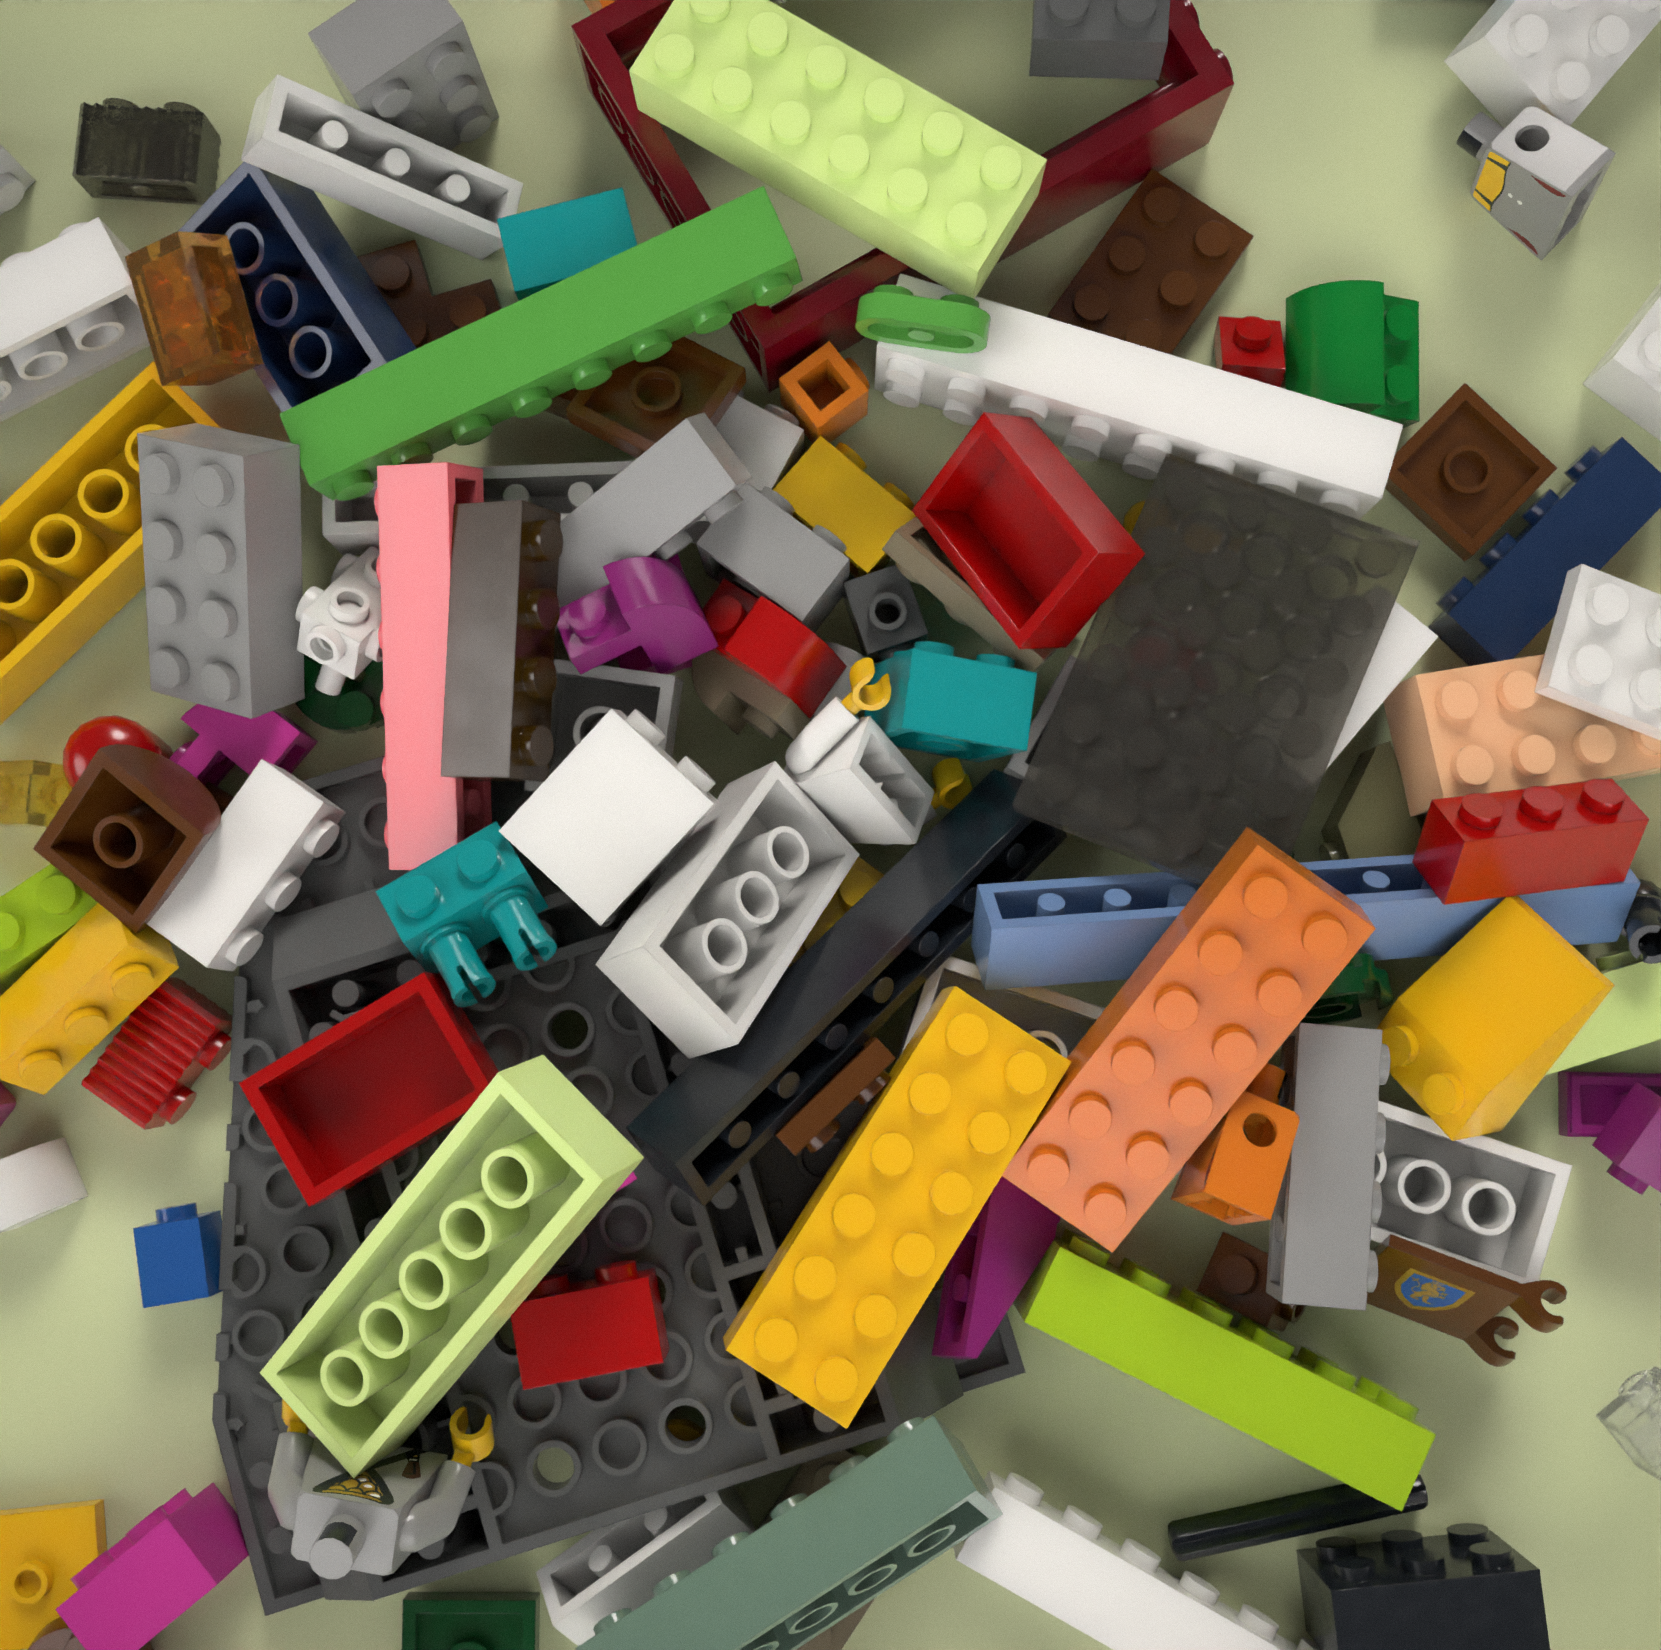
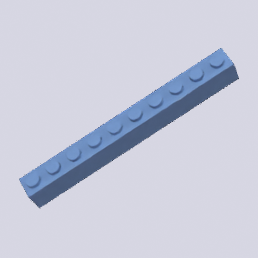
(1111, 922)

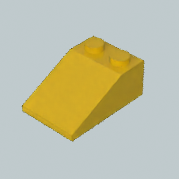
(1490, 1020)

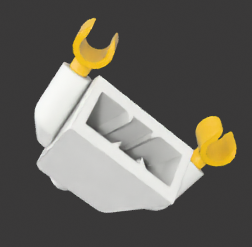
(861, 775)

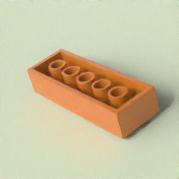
(1186, 1037)

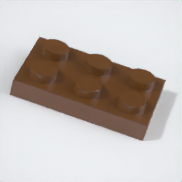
(1153, 268)

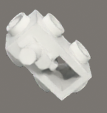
(343, 621)

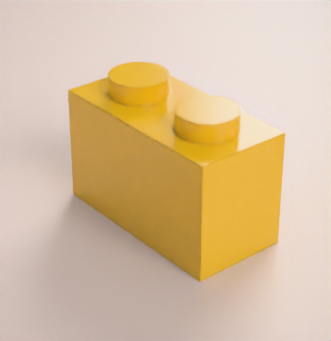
(836, 493)

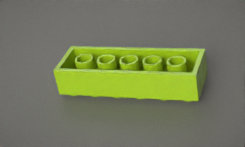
(1227, 1370)

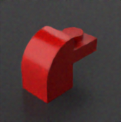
(772, 646)

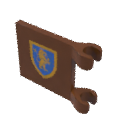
(1460, 1297)

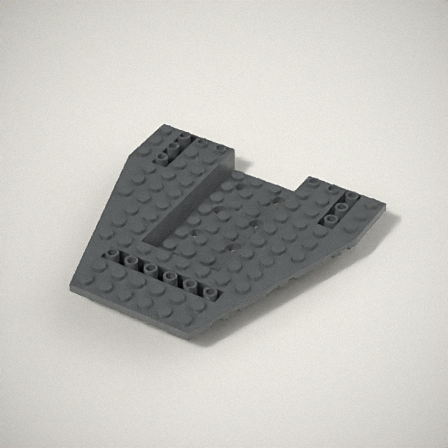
(278, 1255)

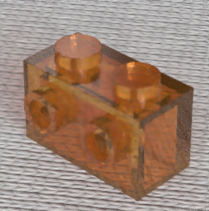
(193, 309)

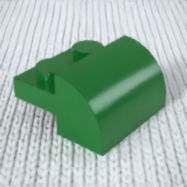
(1355, 348)

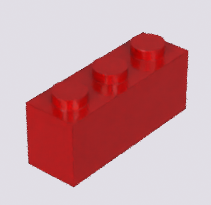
(1528, 840)

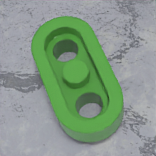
(945, 324)

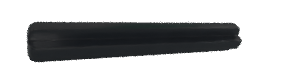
(1282, 1519)

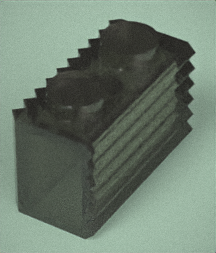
(146, 152)

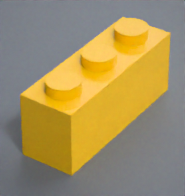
(77, 997)

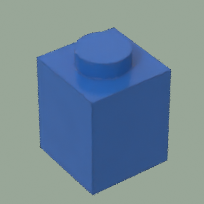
(179, 1255)

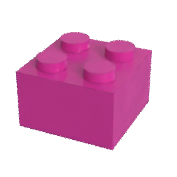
(155, 1572)

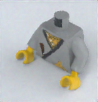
(381, 1513)

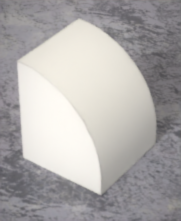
(38, 1183)

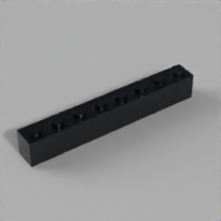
(840, 991)

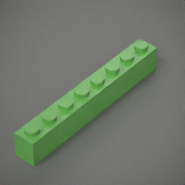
(545, 346)

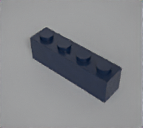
(1524, 576)

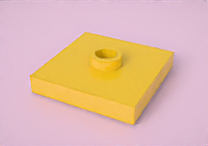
(38, 1558)

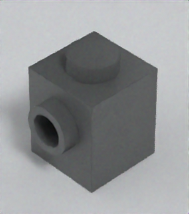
(884, 613)

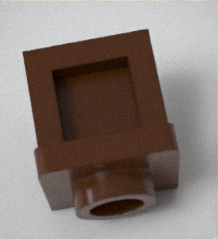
(1239, 1280)

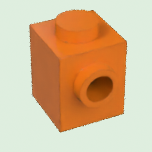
(825, 393)

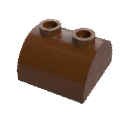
(130, 831)

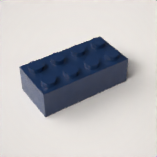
(302, 284)

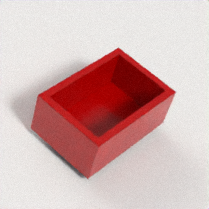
(1026, 531)
(371, 1087)

